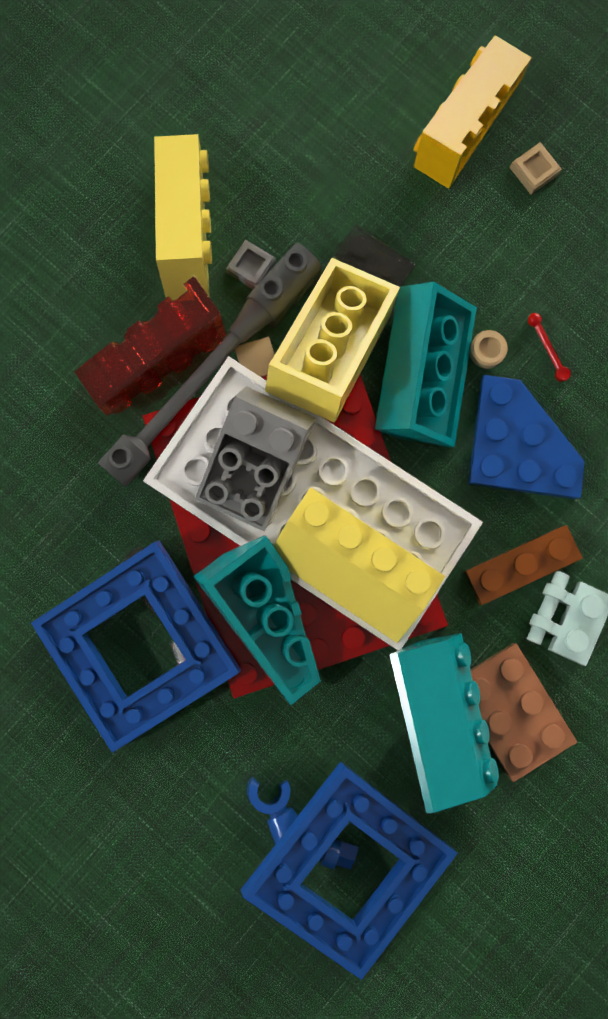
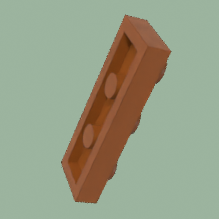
(523, 565)

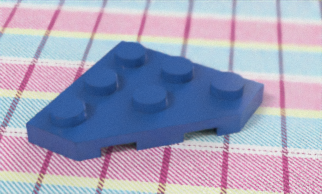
(520, 444)

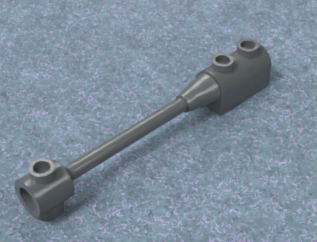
(264, 306)

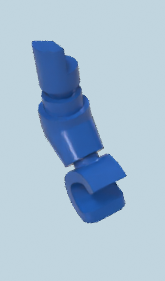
(281, 818)

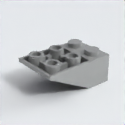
(254, 457)

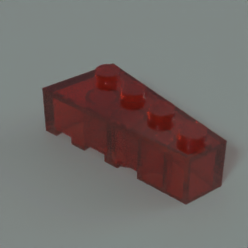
(153, 349)

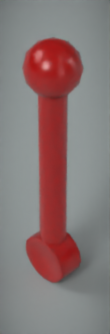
(562, 373)

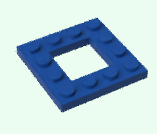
(66, 639)
(278, 880)

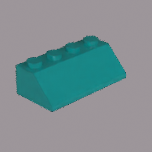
(426, 365)
(444, 722)

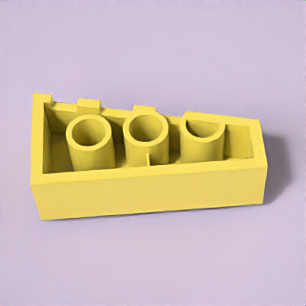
(181, 213)

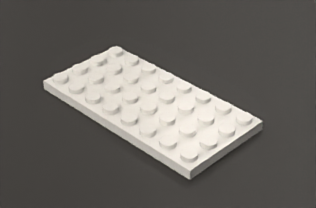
(331, 465)

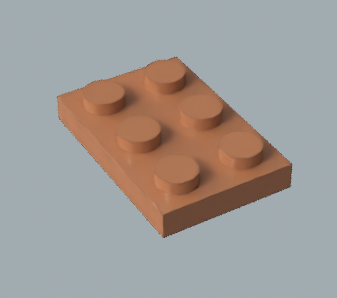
(519, 713)

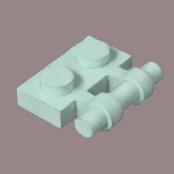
(579, 624)

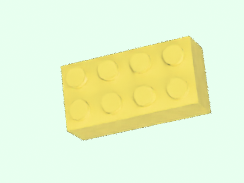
(331, 340)

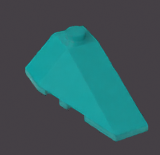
(258, 603)

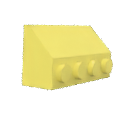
(356, 565)

